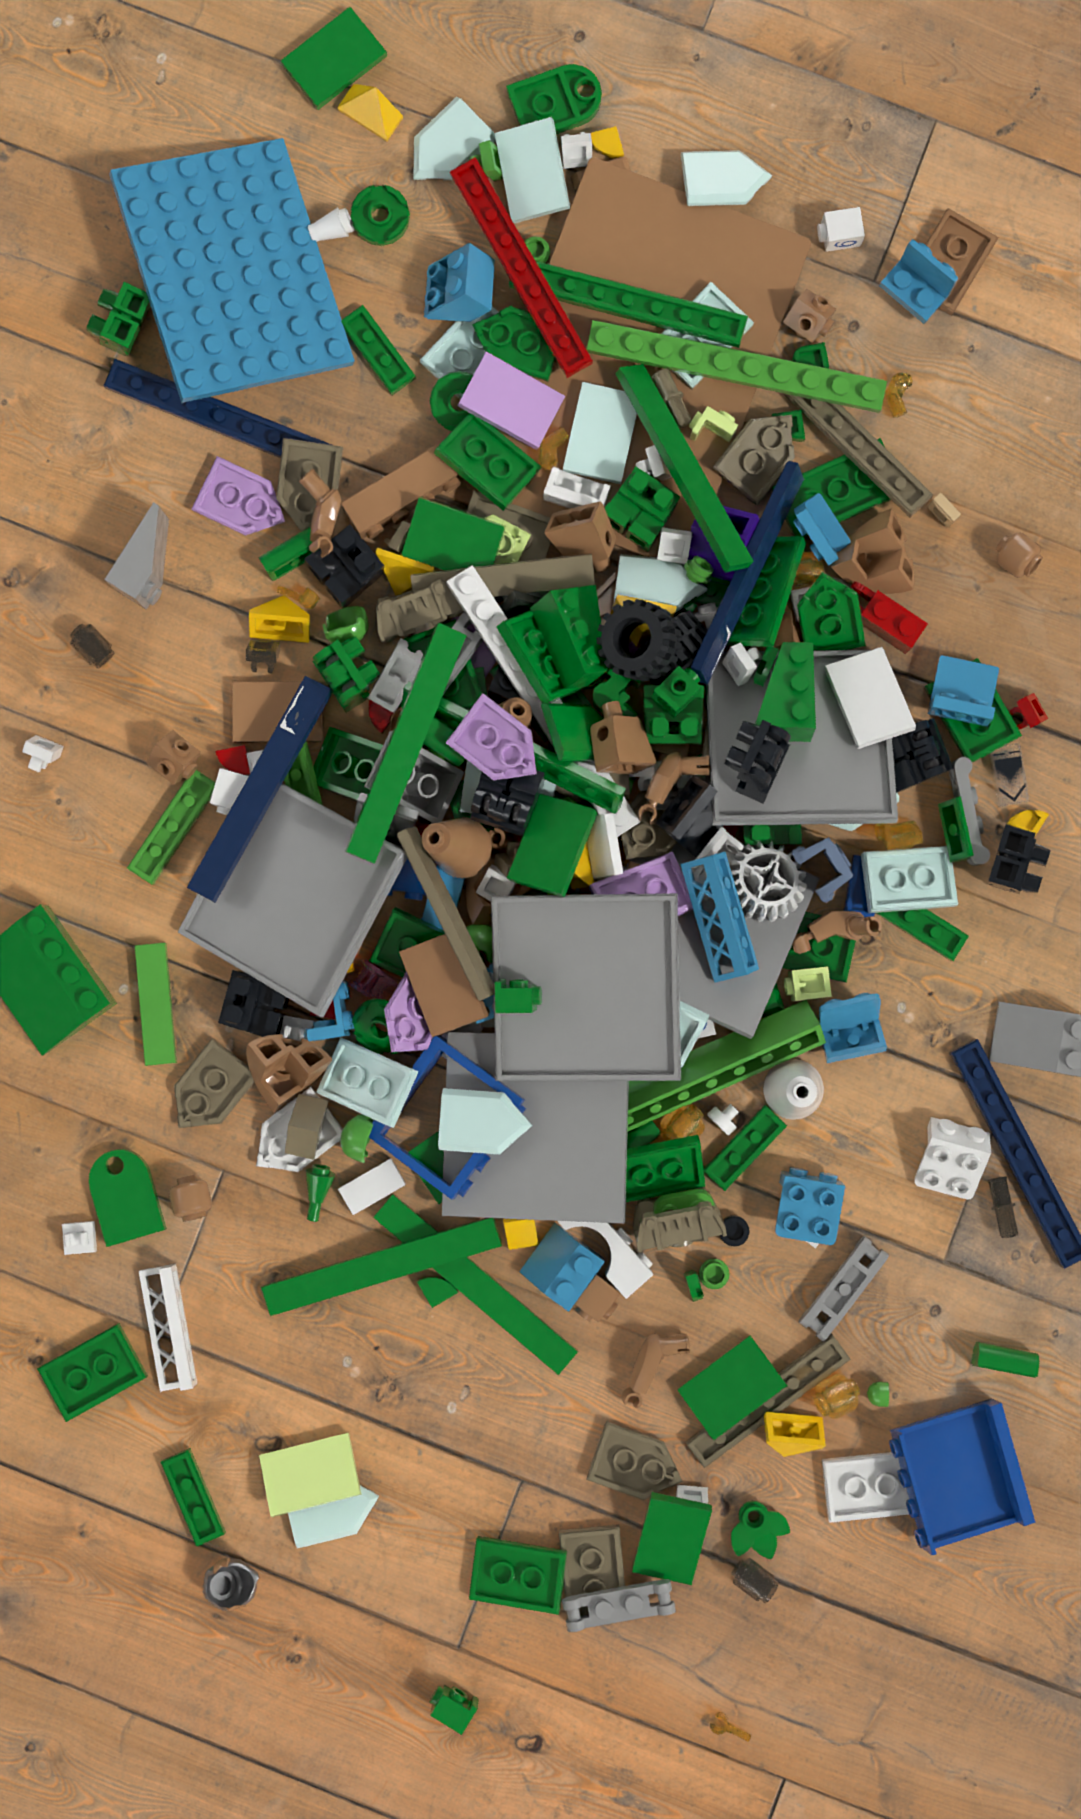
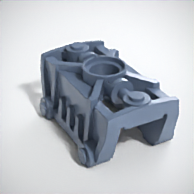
(837, 860)

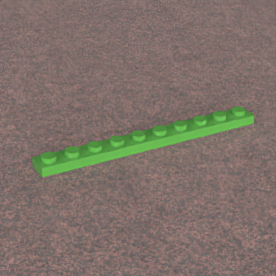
(736, 366)

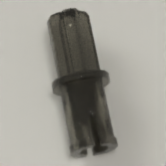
(1003, 1207)

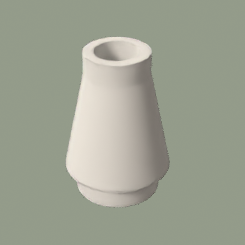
(332, 226)

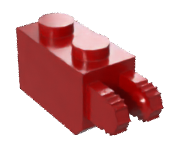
(889, 619)

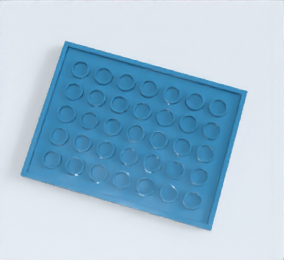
(231, 269)

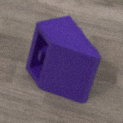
(745, 525)

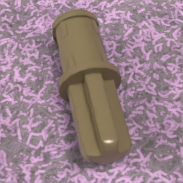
(672, 397)

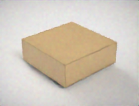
(944, 510)

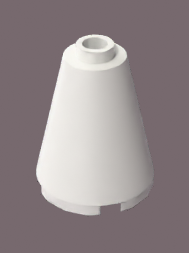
(781, 1088)

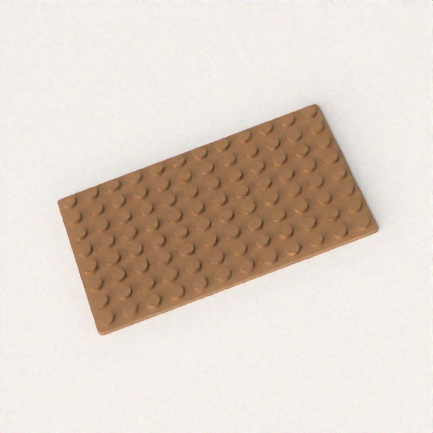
(650, 239)

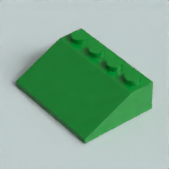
(48, 980)

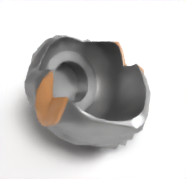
(230, 1584)

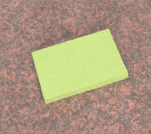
(310, 1475)

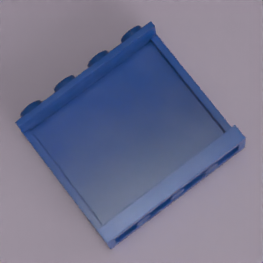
(960, 1474)

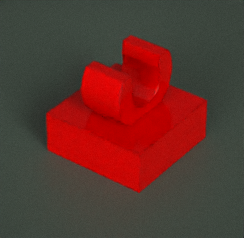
(1031, 711)

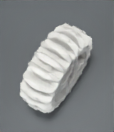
(775, 886)

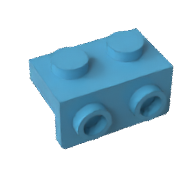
(822, 527)

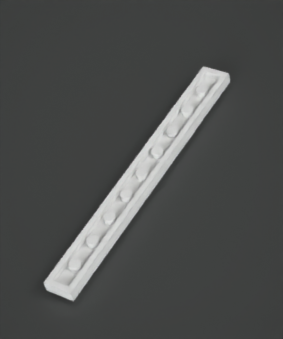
(485, 616)

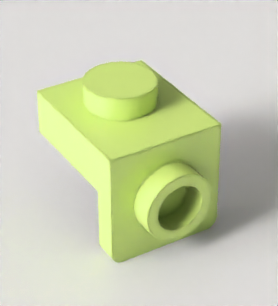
(718, 422)

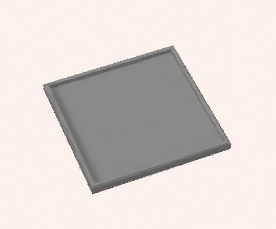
(818, 779)
(296, 902)
(604, 983)
(739, 1000)
(563, 1165)

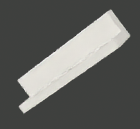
(177, 1328)

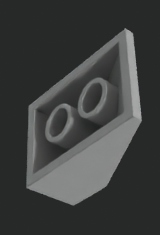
(141, 564)
(429, 785)
(1037, 1039)

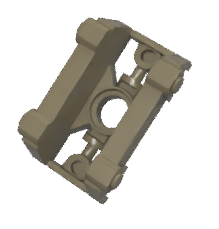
(415, 611)
(677, 1226)

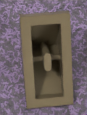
(305, 1126)

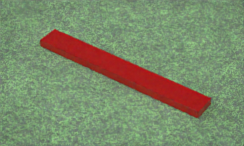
(521, 267)

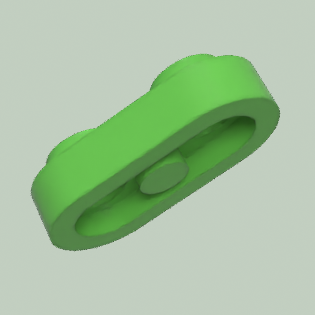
(681, 1200)

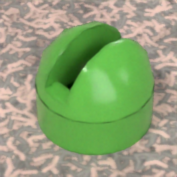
(879, 1394)

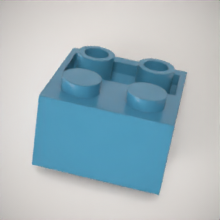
(460, 285)

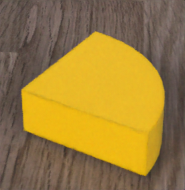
(607, 142)
(1028, 820)

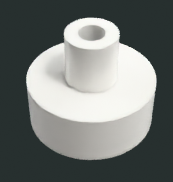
(724, 1118)

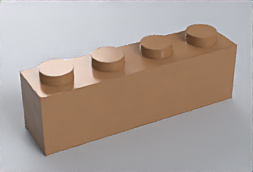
(398, 493)

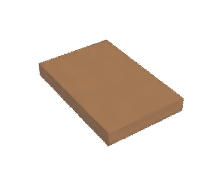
(963, 248)
(259, 708)
(441, 986)

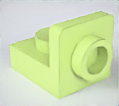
(808, 984)

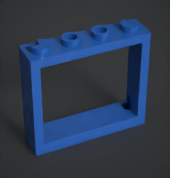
(478, 1160)

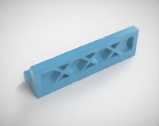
(730, 915)

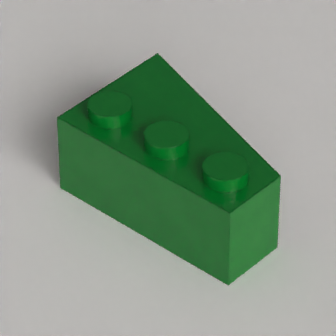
(570, 628)
(791, 692)

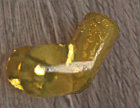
(895, 391)
(548, 448)

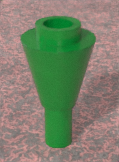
(318, 1183)

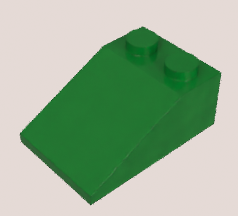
(345, 763)

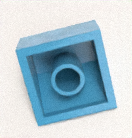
(562, 1266)

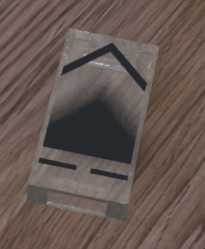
(1009, 775)

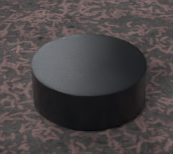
(736, 1230)

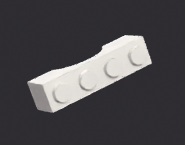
(626, 1267)

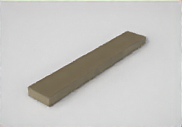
(866, 453)
(523, 575)
(447, 913)
(800, 1378)

